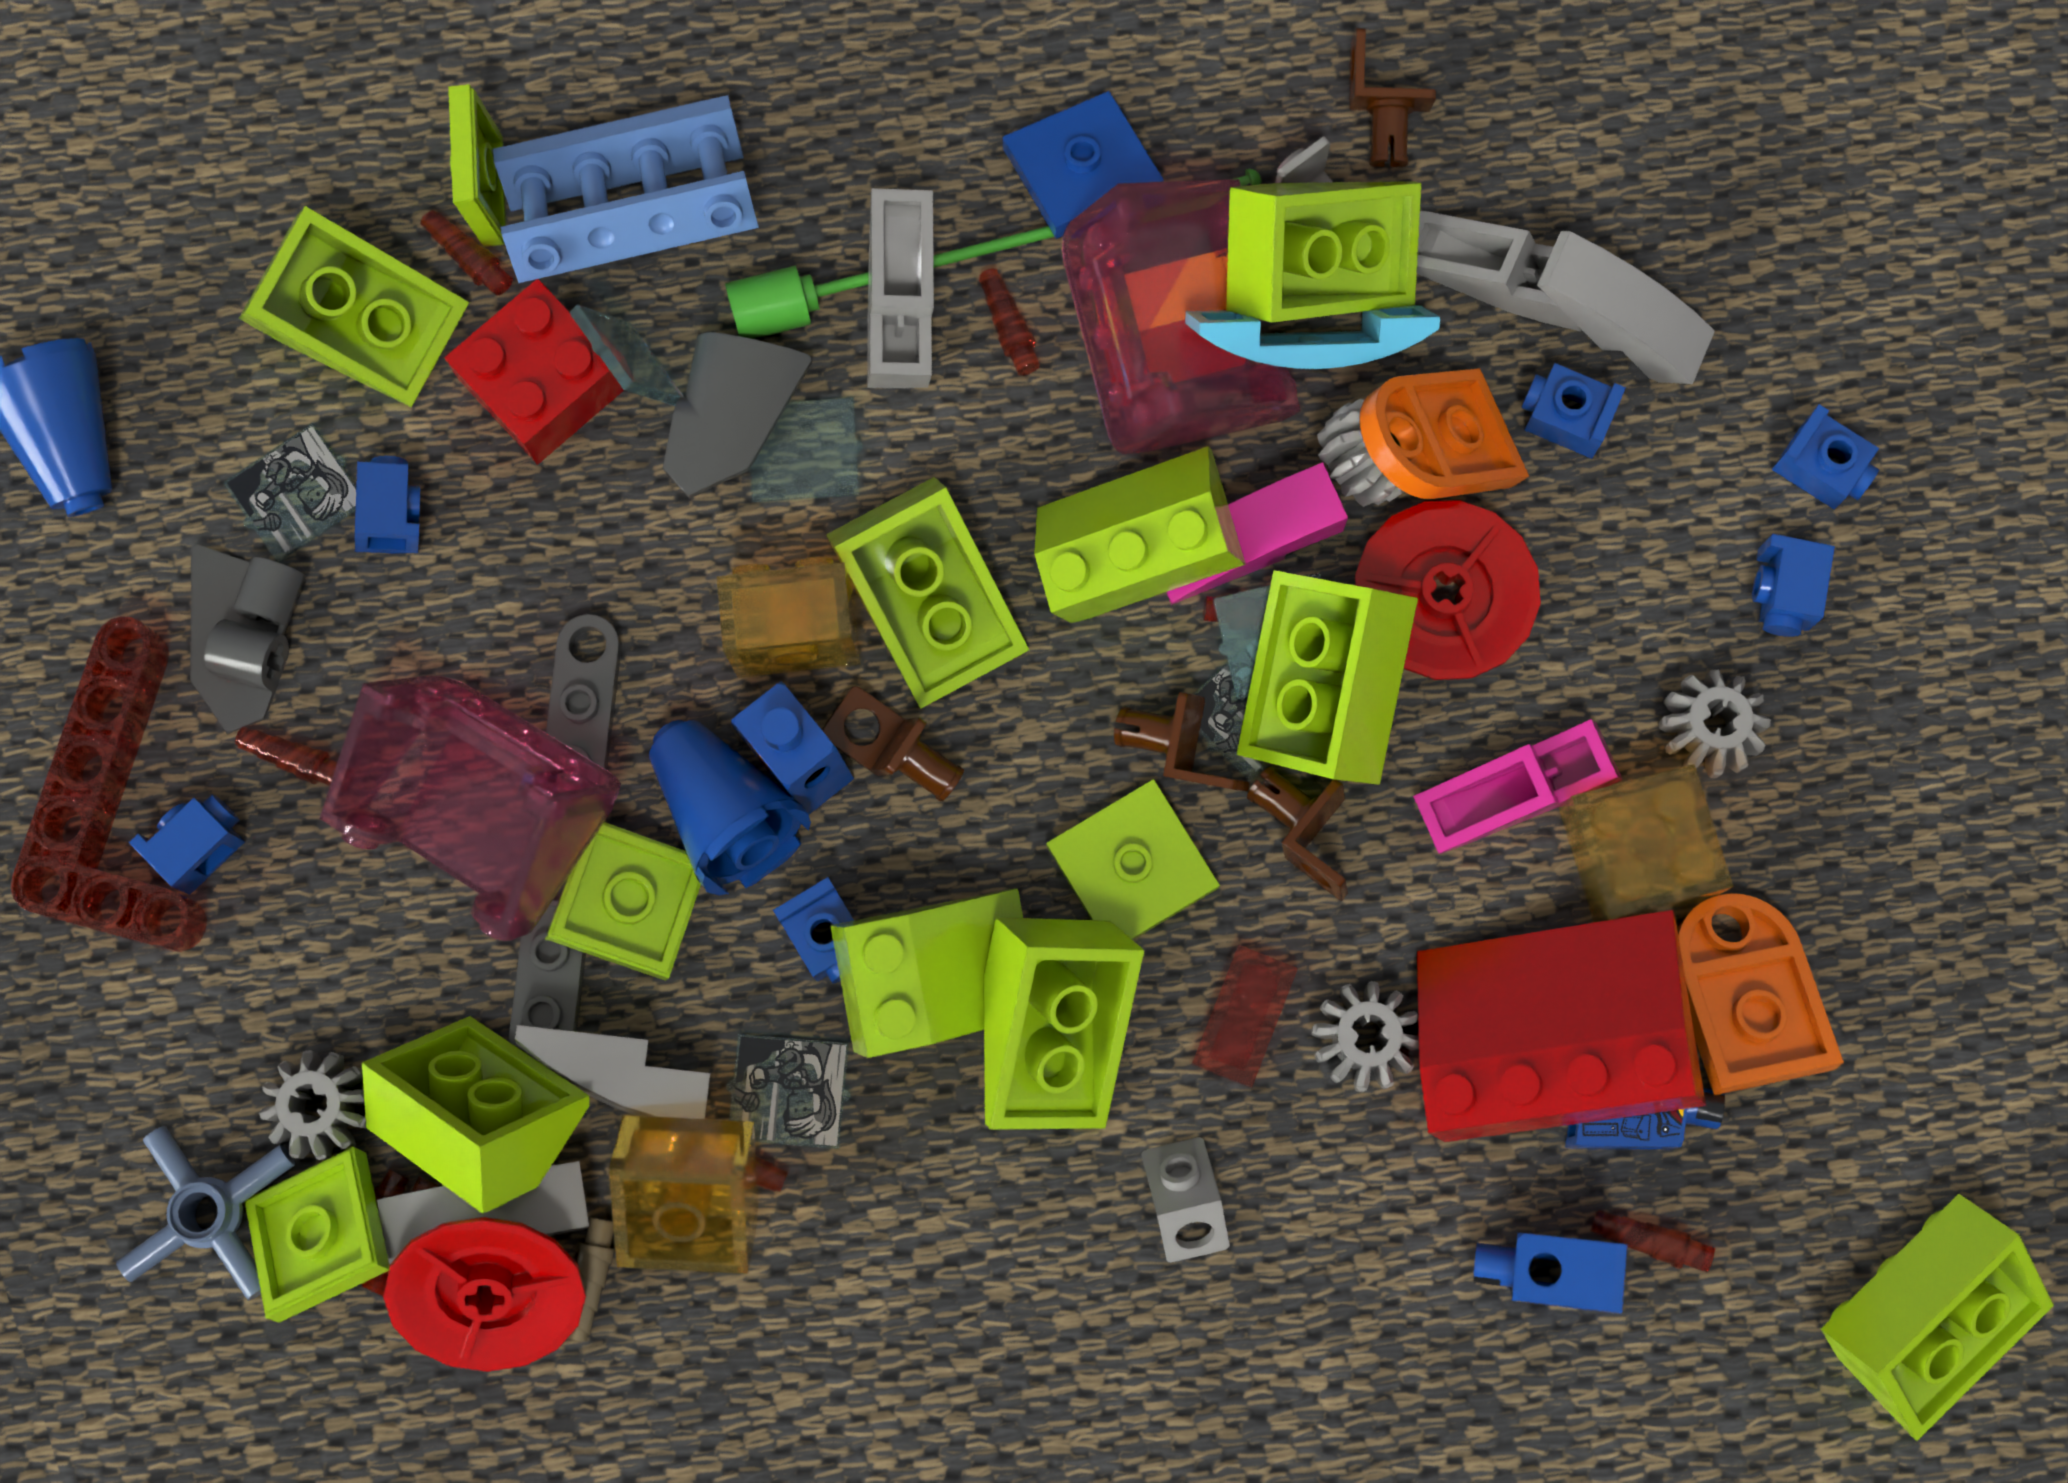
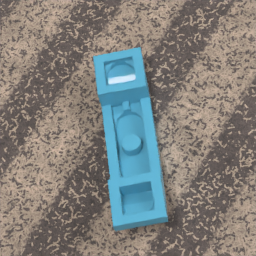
(1381, 335)

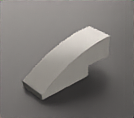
(1488, 264)
(900, 289)
(1625, 310)
(616, 1073)
(551, 1208)

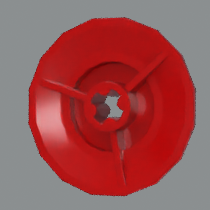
(1487, 563)
(448, 1315)

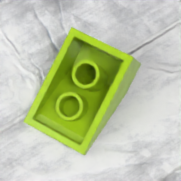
(1322, 248)
(353, 308)
(928, 591)
(918, 971)
(1055, 1021)

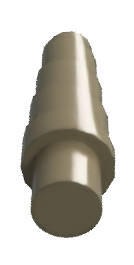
(593, 1262)

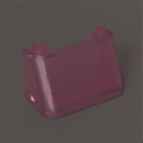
(1132, 275)
(469, 794)

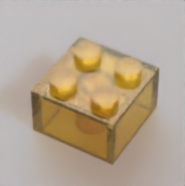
(788, 618)
(1645, 845)
(684, 1194)

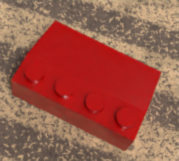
(1556, 1028)

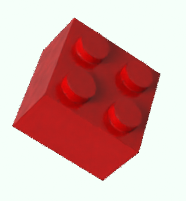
(535, 371)

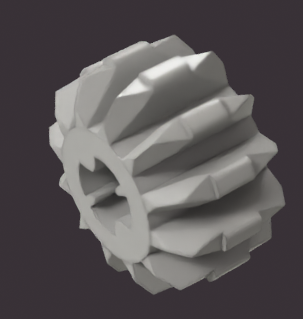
(1350, 460)
(1725, 745)
(1344, 1037)
(305, 1130)

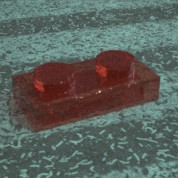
(1244, 1016)

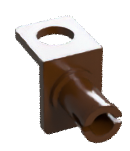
(1387, 106)
(1173, 736)
(894, 747)
(1305, 820)

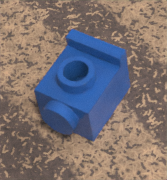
(1574, 429)
(1810, 468)
(385, 507)
(1792, 584)
(191, 842)
(802, 915)

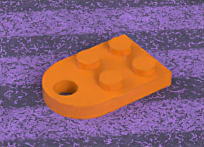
(1446, 432)
(1753, 997)

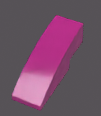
(1278, 522)
(1517, 786)

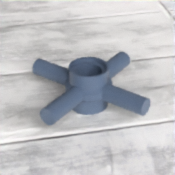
(181, 1211)

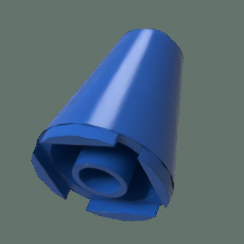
(57, 423)
(723, 807)

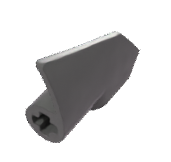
(729, 408)
(231, 651)

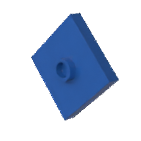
(1078, 158)

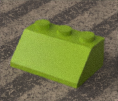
(1135, 537)
(1326, 677)
(472, 1111)
(1939, 1314)

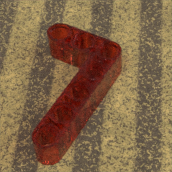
(98, 800)

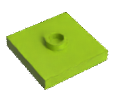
(474, 175)
(1133, 862)
(627, 902)
(316, 1235)

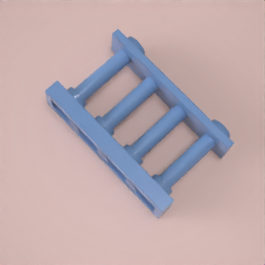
(619, 155)

